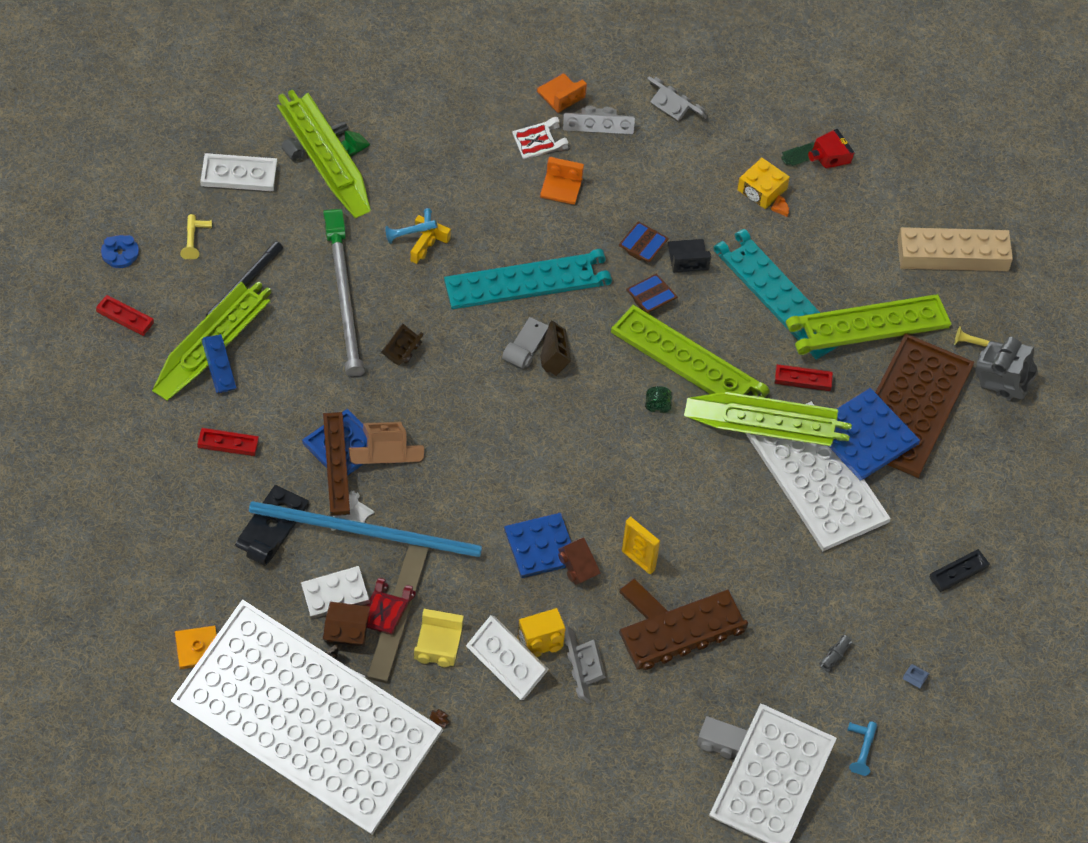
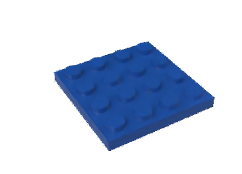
(875, 435)

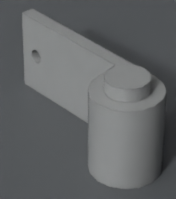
(526, 343)

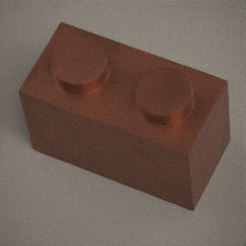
(578, 561)

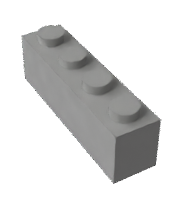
(721, 737)

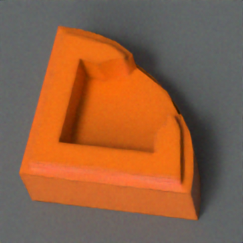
(780, 206)

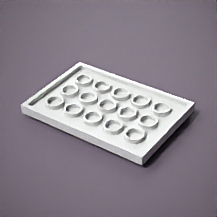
(772, 776)

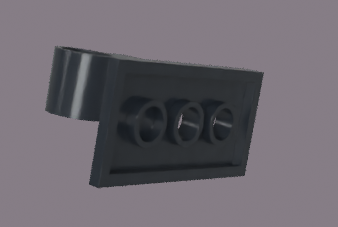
(262, 540)

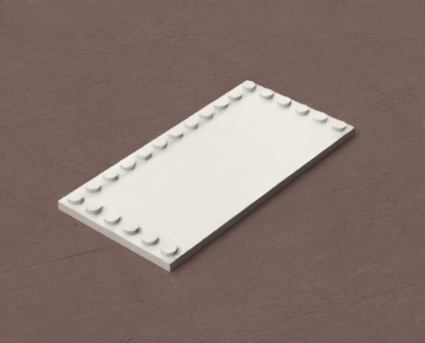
(307, 716)

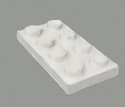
(239, 172)
(507, 657)

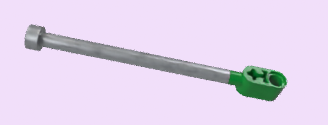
(336, 233)

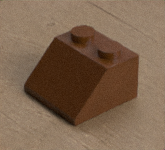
(346, 624)

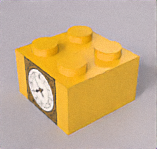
(763, 183)
(542, 632)

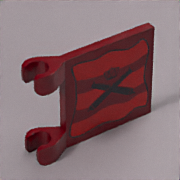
(387, 609)

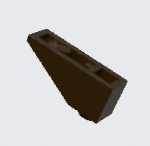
(555, 350)

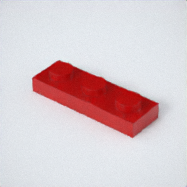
(124, 315)
(803, 377)
(228, 442)

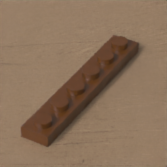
(336, 464)

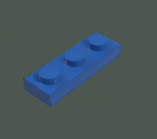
(218, 363)

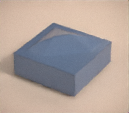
(915, 676)

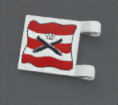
(538, 140)

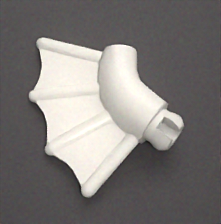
(358, 511)

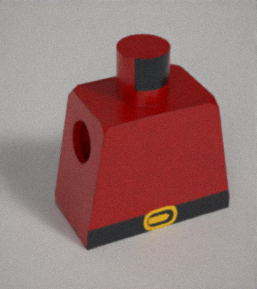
(831, 150)

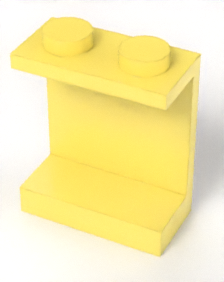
(439, 638)

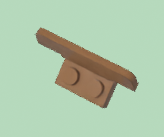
(385, 445)

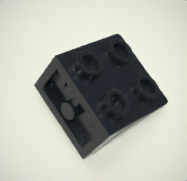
(689, 255)

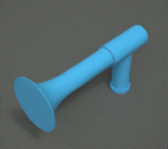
(391, 234)
(860, 766)

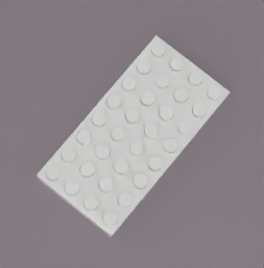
(821, 489)

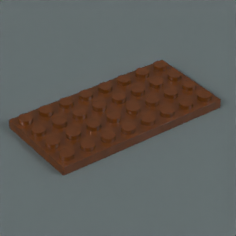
(922, 391)

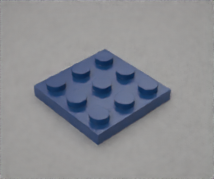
(353, 438)
(537, 544)

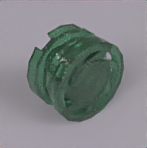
(658, 399)

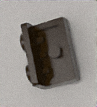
(401, 345)

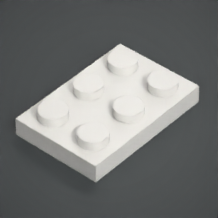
(340, 587)

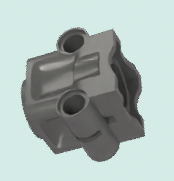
(1007, 368)

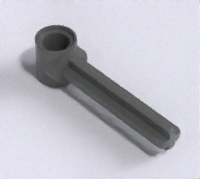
(294, 148)

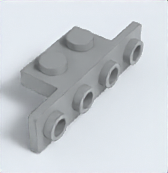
(671, 103)
(598, 120)
(585, 662)

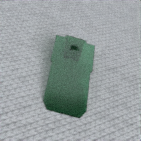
(799, 154)

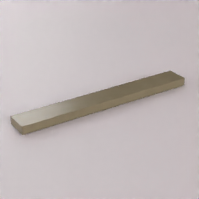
(388, 644)

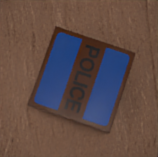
(643, 242)
(651, 293)

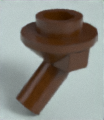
(439, 717)

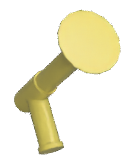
(191, 252)
(963, 337)

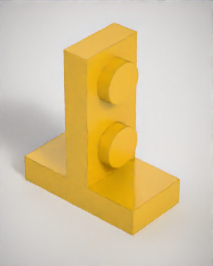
(428, 239)

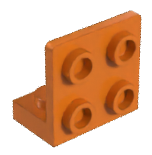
(562, 92)
(562, 180)

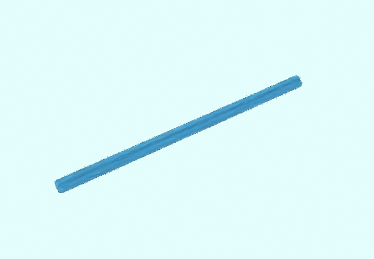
(365, 529)

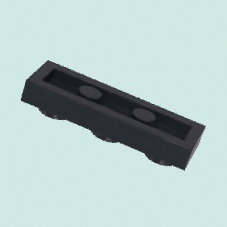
(959, 570)

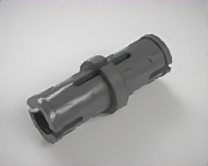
(835, 653)

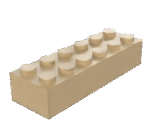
(954, 249)

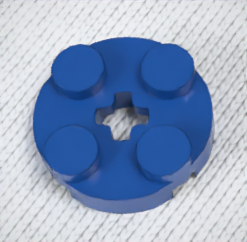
(122, 242)

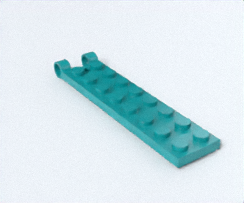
(526, 280)
(768, 283)

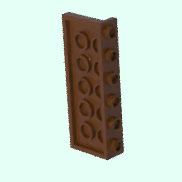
(683, 630)

